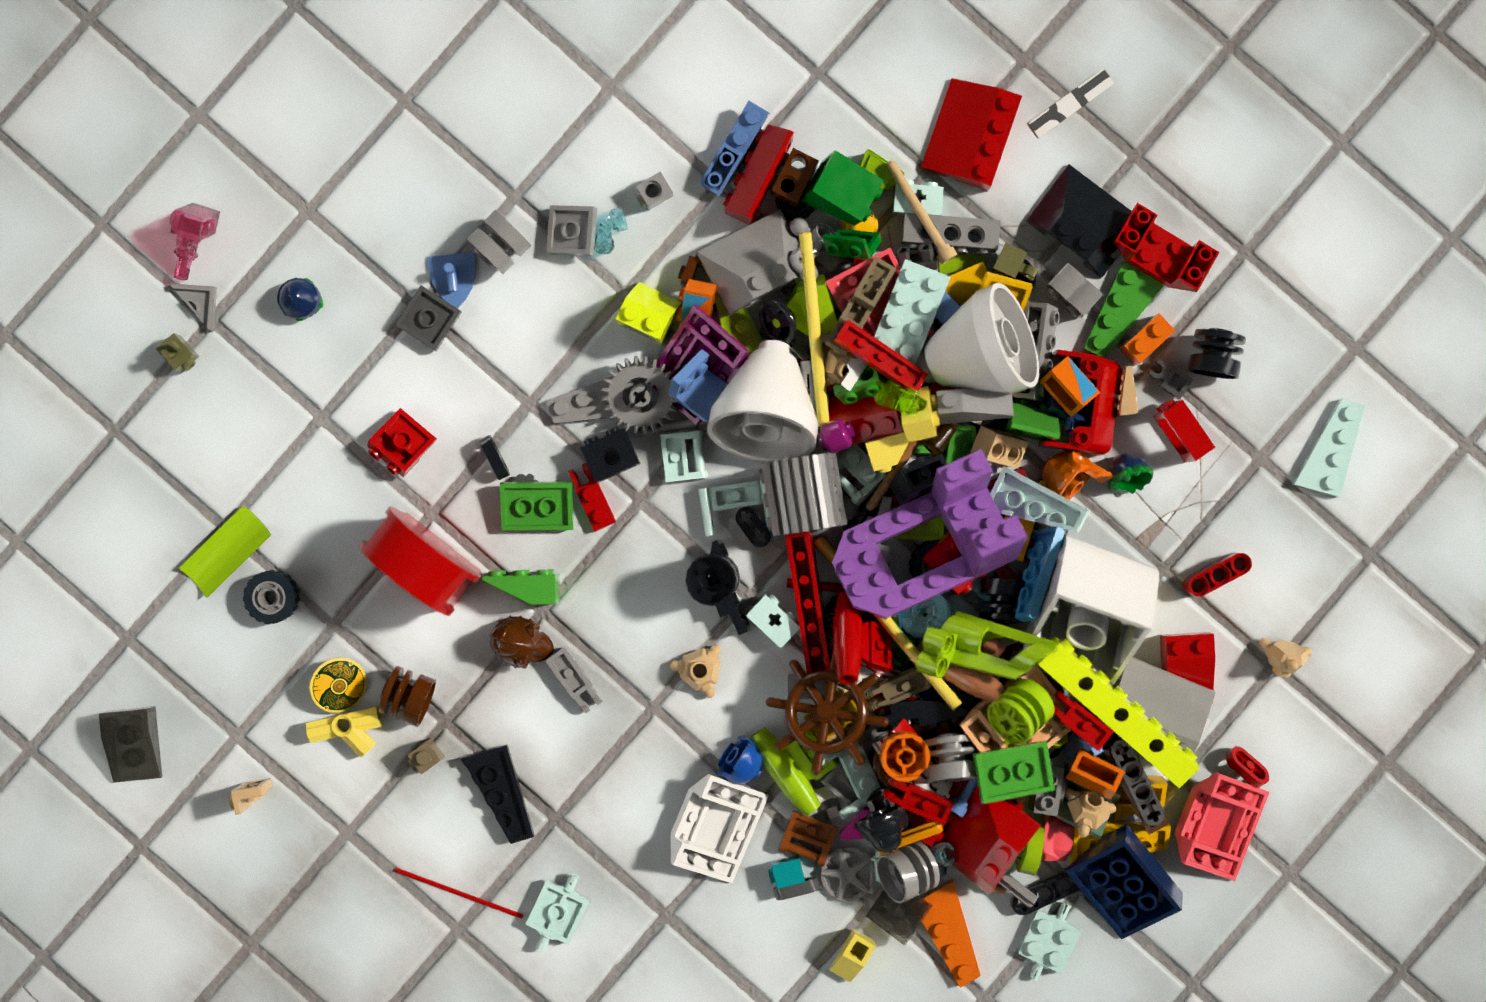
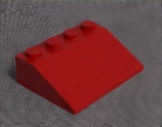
(971, 133)

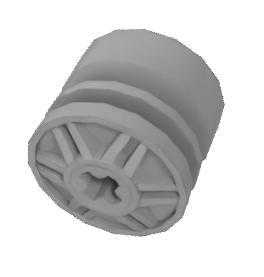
(951, 758)
(908, 871)

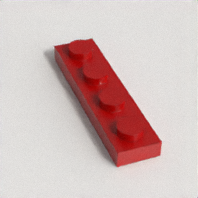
(880, 356)

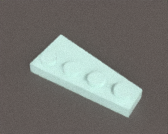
(1330, 458)
(1033, 502)

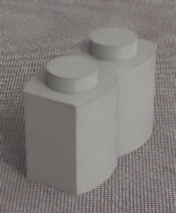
(1073, 291)

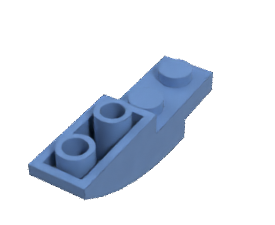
(734, 148)

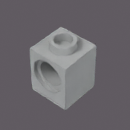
(655, 181)

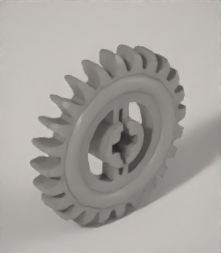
(624, 411)

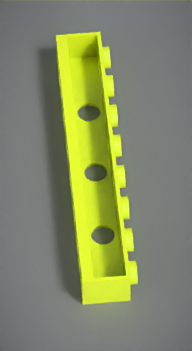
(1104, 700)

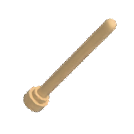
(944, 250)

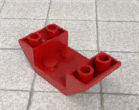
(1162, 253)

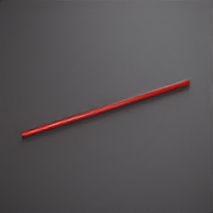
(459, 893)

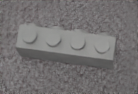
(1042, 322)

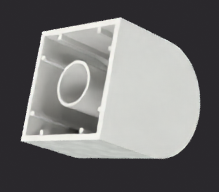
(1098, 605)

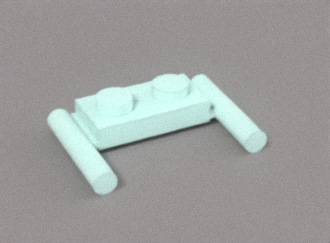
(728, 498)
(861, 778)

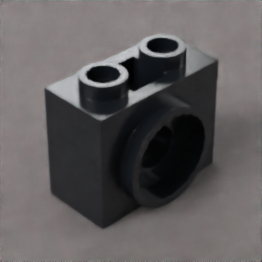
(597, 449)
(916, 478)

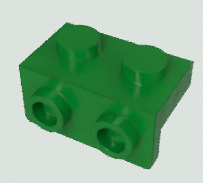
(852, 243)

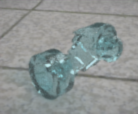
(603, 238)
(944, 856)

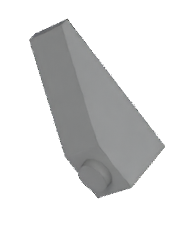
(973, 405)

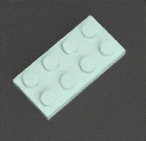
(911, 309)

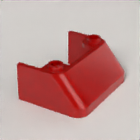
(1099, 436)

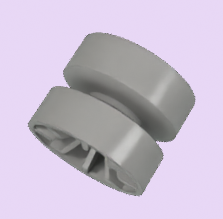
(503, 237)

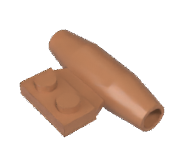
(976, 682)

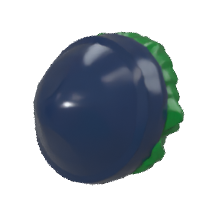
(299, 298)
(1129, 474)

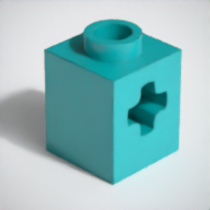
(786, 872)

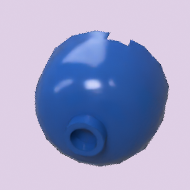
(741, 761)

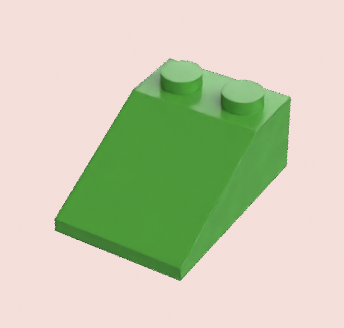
(1032, 422)

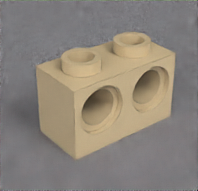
(1000, 447)

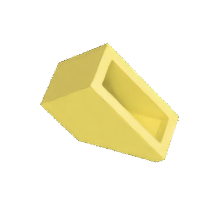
(886, 451)

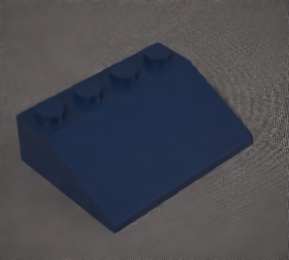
(1125, 883)

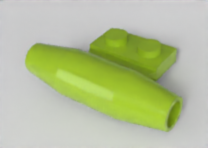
(792, 769)

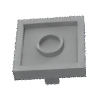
(571, 230)

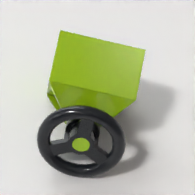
(794, 313)

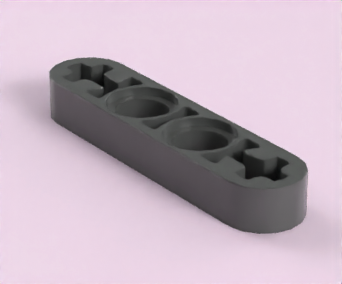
(1135, 782)

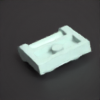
(675, 456)
(860, 466)

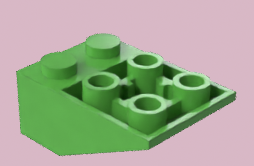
(531, 588)

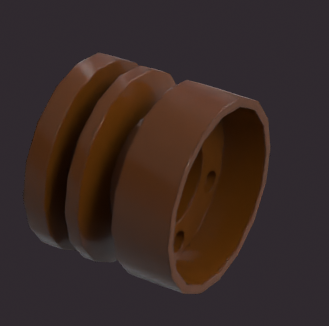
(407, 696)

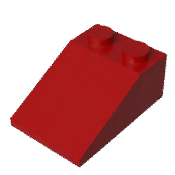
(1190, 656)

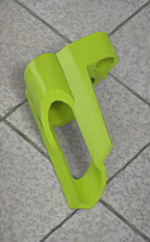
(960, 645)

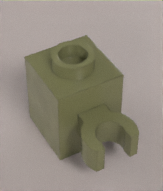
(1011, 263)
(178, 353)

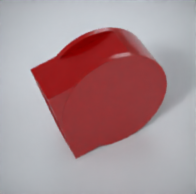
(419, 561)

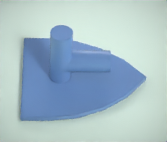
(453, 276)

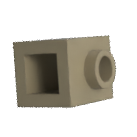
(425, 756)

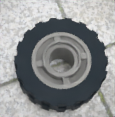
(256, 597)

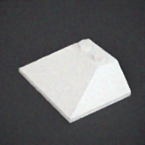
(715, 827)

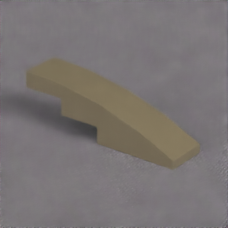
(863, 299)

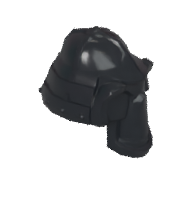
(883, 823)

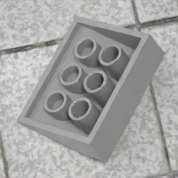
(1172, 700)

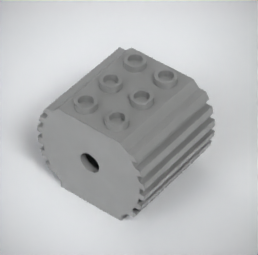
(803, 494)

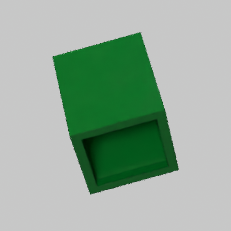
(843, 189)

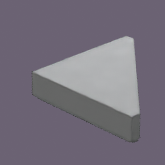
(200, 301)

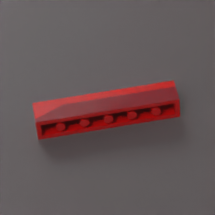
(809, 601)

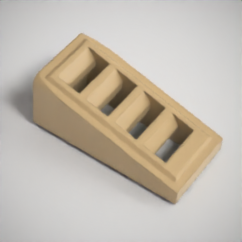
(1127, 396)

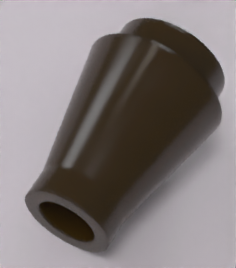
(937, 444)

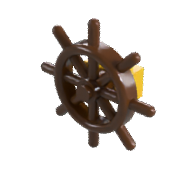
(827, 715)

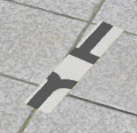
(1071, 103)

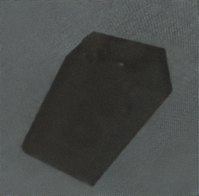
(131, 743)

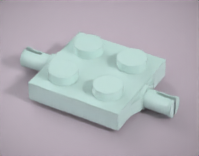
(557, 912)
(1049, 941)

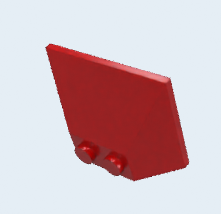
(988, 839)

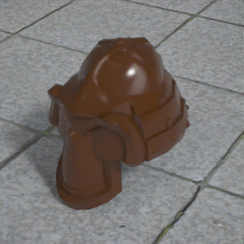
(519, 641)

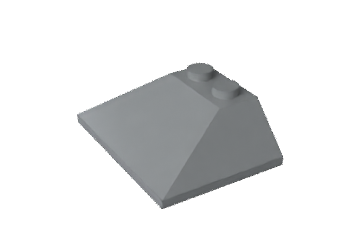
(751, 261)

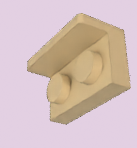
(248, 792)

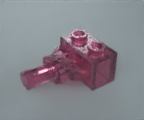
(191, 226)

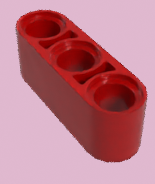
(1228, 571)

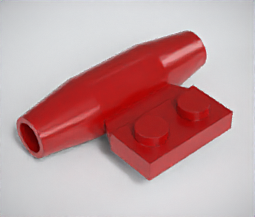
(858, 642)

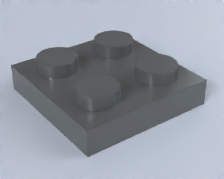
(428, 318)

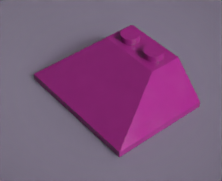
(697, 333)

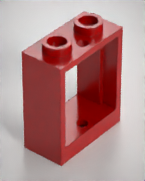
(1183, 430)

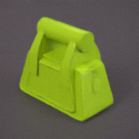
(878, 166)

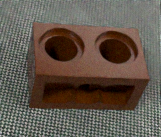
(798, 179)

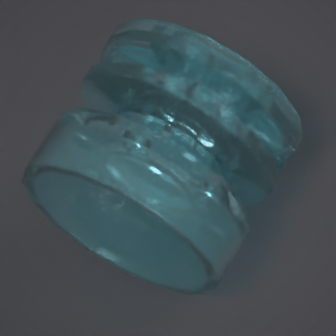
(938, 612)

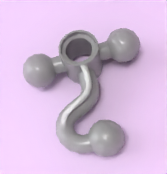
(800, 225)

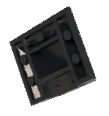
(1082, 219)

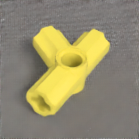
(355, 736)

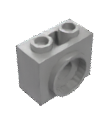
(1049, 802)

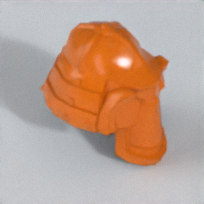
(1070, 471)

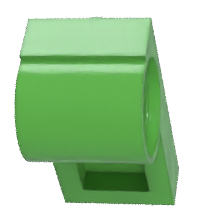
(864, 387)

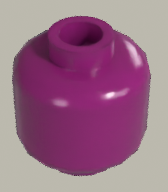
(836, 435)

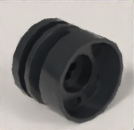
(1216, 353)
(700, 585)
(1003, 600)

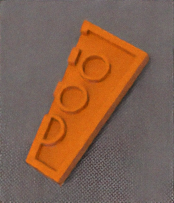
(950, 934)

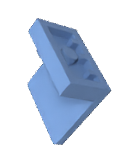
(697, 386)

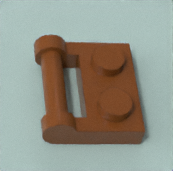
(811, 831)

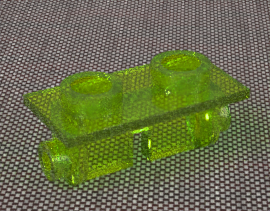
(907, 399)

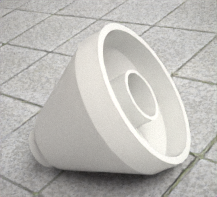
(984, 346)
(765, 408)

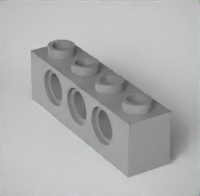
(987, 230)

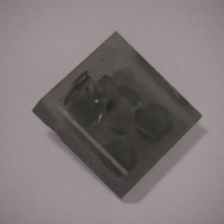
(897, 918)

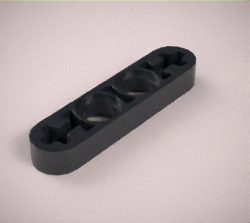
(1055, 893)

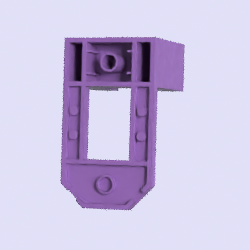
(972, 519)

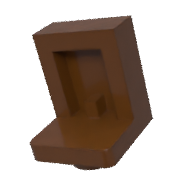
(688, 272)

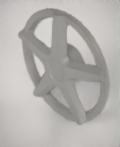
(847, 874)

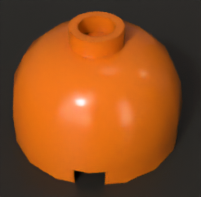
(904, 756)

